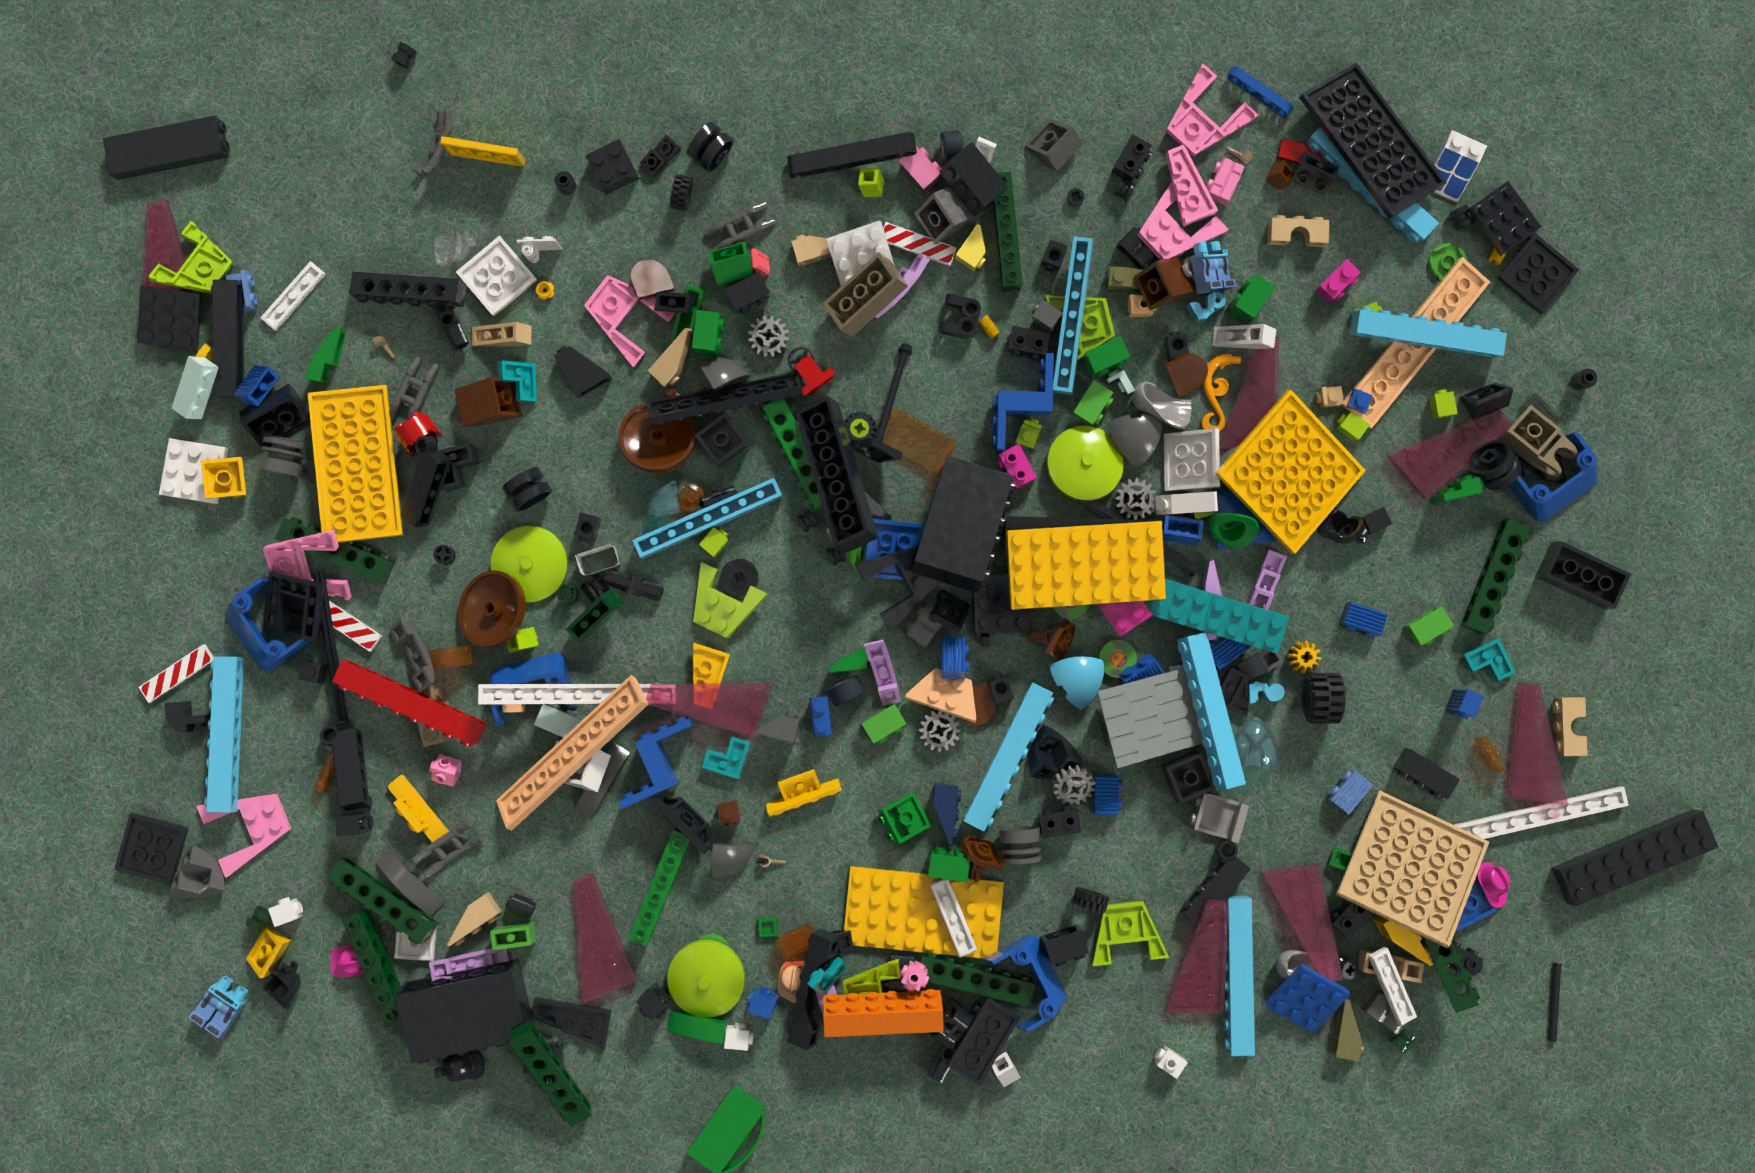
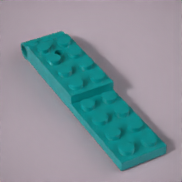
(1220, 616)

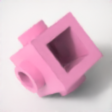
(445, 770)
(914, 968)

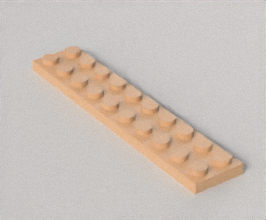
(1402, 361)
(571, 752)

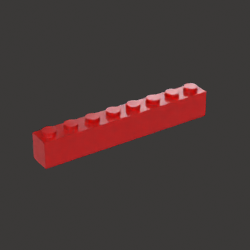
(409, 702)

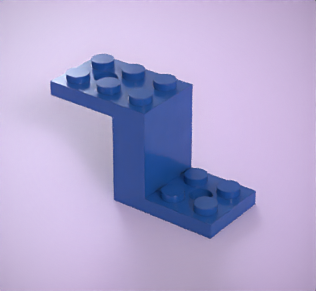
(1023, 403)
(656, 761)

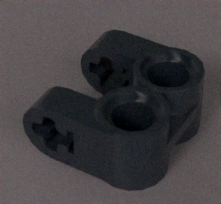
(962, 303)
(954, 1021)

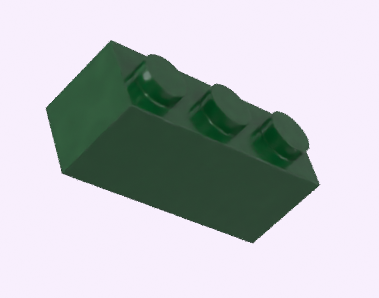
(595, 615)

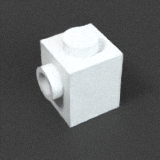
(285, 911)
(738, 1037)
(1170, 1061)
(1005, 1069)

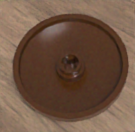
(655, 446)
(491, 609)

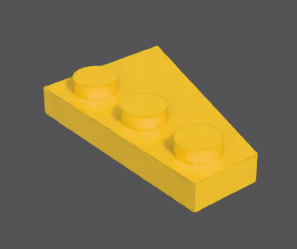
(708, 664)

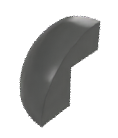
(722, 371)
(1136, 436)
(729, 859)
(198, 876)

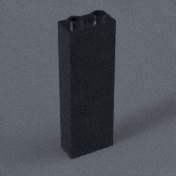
(166, 147)

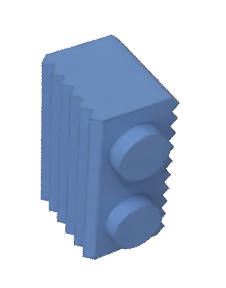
(1349, 791)

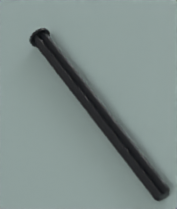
(1168, 552)
(331, 651)

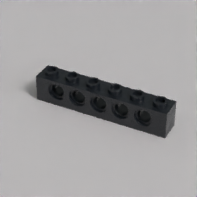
(363, 282)

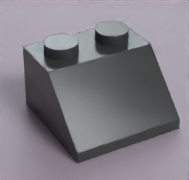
(1054, 144)
(783, 727)

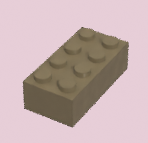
(865, 294)

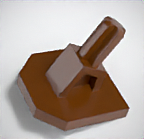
(1056, 640)
(981, 856)

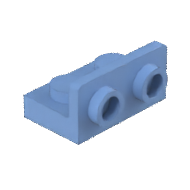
(248, 282)

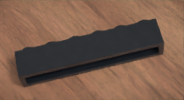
(227, 336)

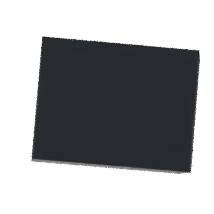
(1487, 399)

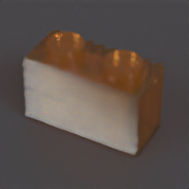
(794, 942)

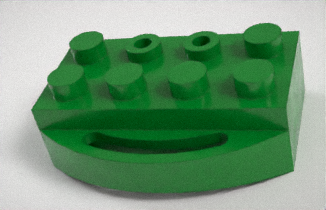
(729, 1131)

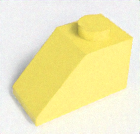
(973, 250)

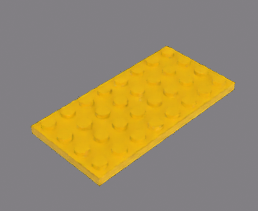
(355, 463)
(1085, 565)
(902, 914)

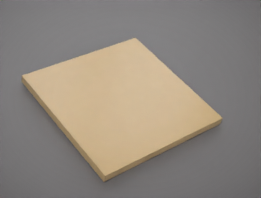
(1413, 869)

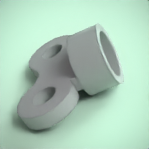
(1187, 268)

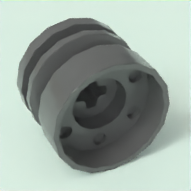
(281, 456)
(1020, 845)

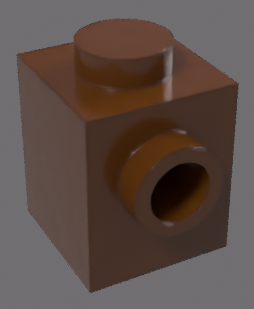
(729, 812)

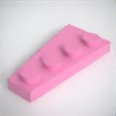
(1189, 188)

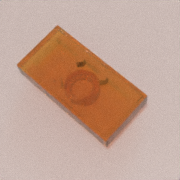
(1491, 753)

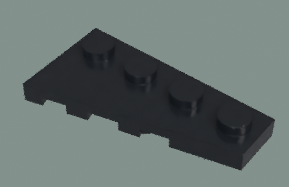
(575, 1019)

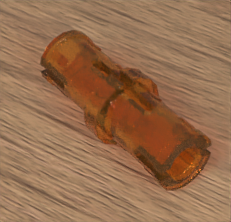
(326, 774)

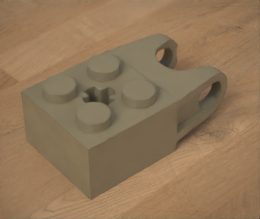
(1537, 441)

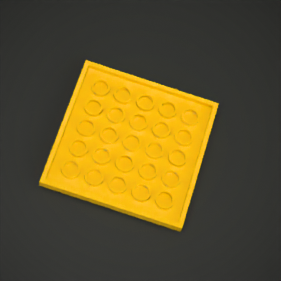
(1290, 471)

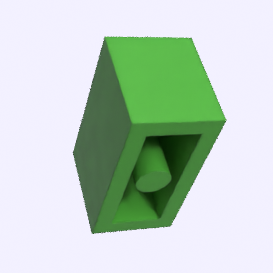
(1092, 404)
(1429, 626)
(883, 724)
(513, 936)

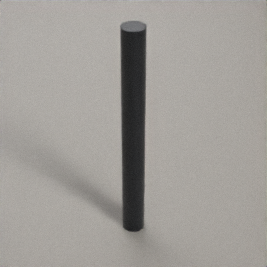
(1555, 995)

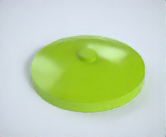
(1084, 463)
(533, 559)
(706, 978)

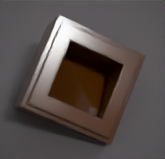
(1280, 175)

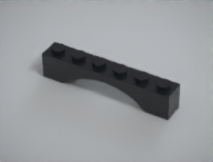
(804, 1024)

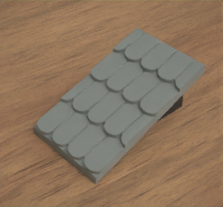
(1148, 717)

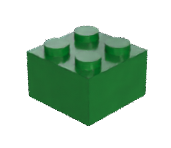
(731, 264)
(1251, 299)
(707, 333)
(1105, 358)
(948, 864)

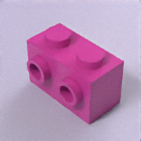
(1335, 283)
(1016, 464)

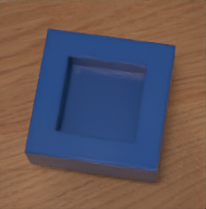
(1359, 401)

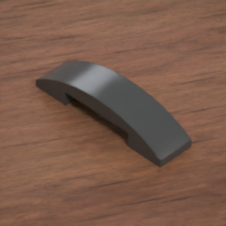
(417, 653)
(591, 800)
(408, 883)

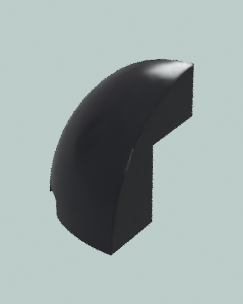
(1051, 753)

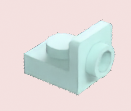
(1124, 383)

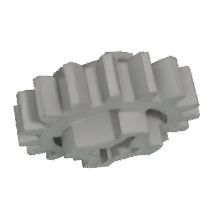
(777, 337)
(1141, 504)
(935, 719)
(1073, 785)

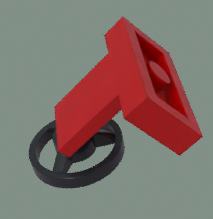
(809, 371)

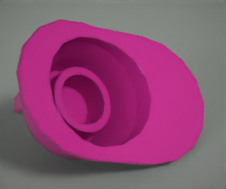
(1494, 883)
(345, 962)

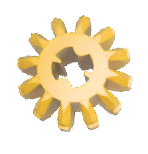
(1308, 663)

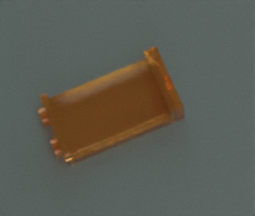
(918, 441)

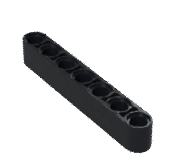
(852, 155)

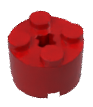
(415, 427)

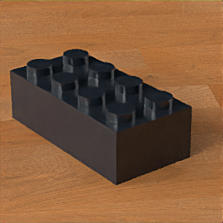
(1583, 575)

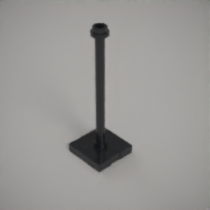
(874, 447)

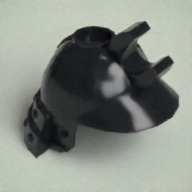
(1342, 528)
(284, 984)
(461, 1066)

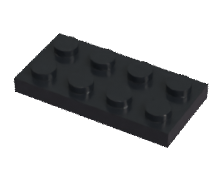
(983, 1040)

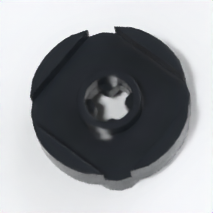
(736, 567)

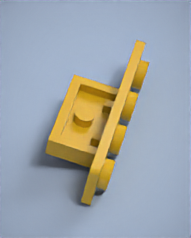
(801, 790)
(415, 809)

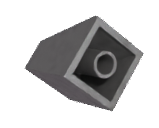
(944, 215)

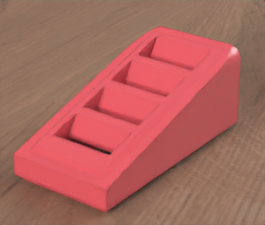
(760, 262)

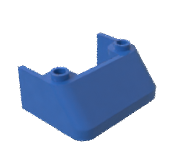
(1543, 503)
(266, 654)
(549, 666)
(1029, 951)

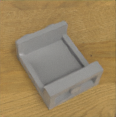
(1219, 817)

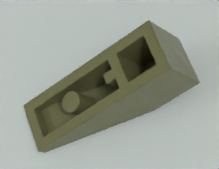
(1122, 279)
(1347, 1039)

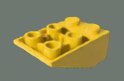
(1403, 938)

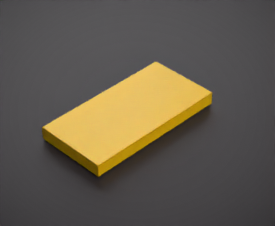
(483, 151)

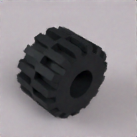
(1323, 698)

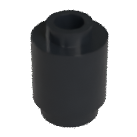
(565, 188)
(1584, 379)
(520, 905)

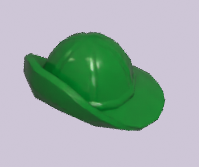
(1233, 529)

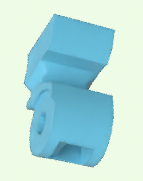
(1212, 303)
(1270, 692)

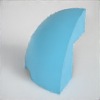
(1079, 678)

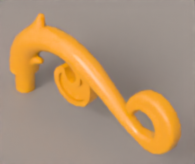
(1219, 361)

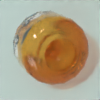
(689, 496)

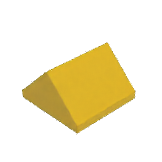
(267, 951)

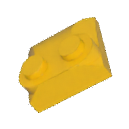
(223, 478)

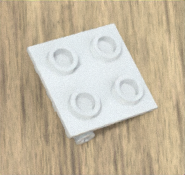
(531, 246)

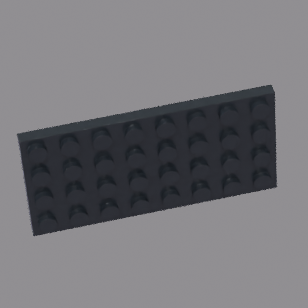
(1372, 140)

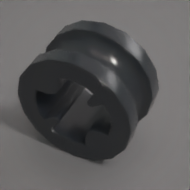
(1070, 198)

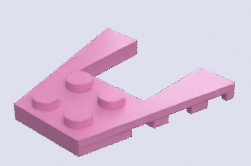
(1195, 128)
(1166, 236)
(610, 306)
(289, 559)
(265, 824)

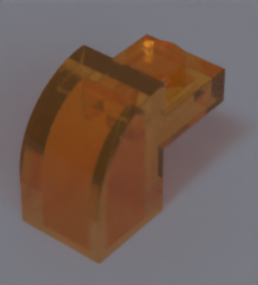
(451, 657)

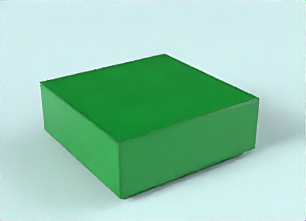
(767, 927)

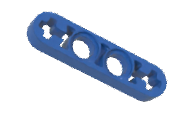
(1260, 91)

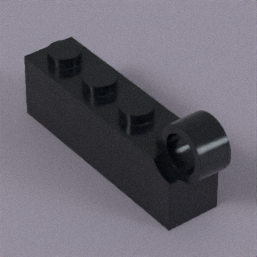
(426, 483)
(349, 767)
(1219, 882)

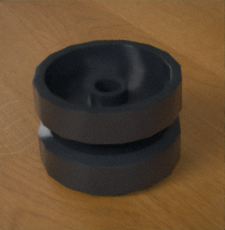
(710, 146)
(1495, 464)
(527, 489)

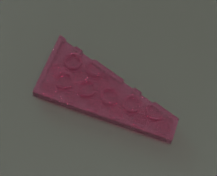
(162, 243)
(1255, 397)
(1438, 458)
(720, 704)
(1533, 760)
(1306, 909)
(600, 948)
(1203, 971)

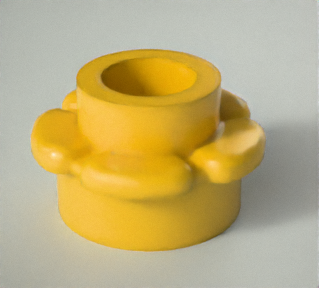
(545, 285)

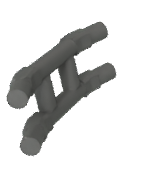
(443, 128)
(743, 215)
(409, 379)
(443, 858)

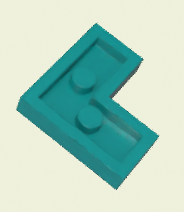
(524, 377)
(1494, 656)
(729, 763)
(822, 981)

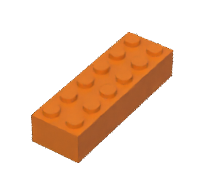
(882, 1013)

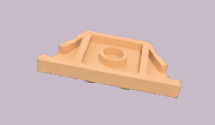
(945, 695)

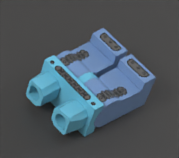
(1211, 268)
(219, 1007)

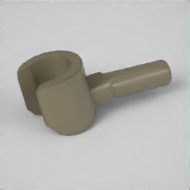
(1245, 158)
(381, 341)
(768, 861)

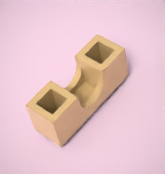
(1314, 230)
(1565, 711)
(1408, 968)

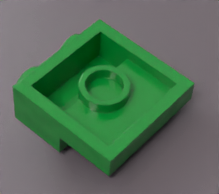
(1461, 488)
(903, 819)

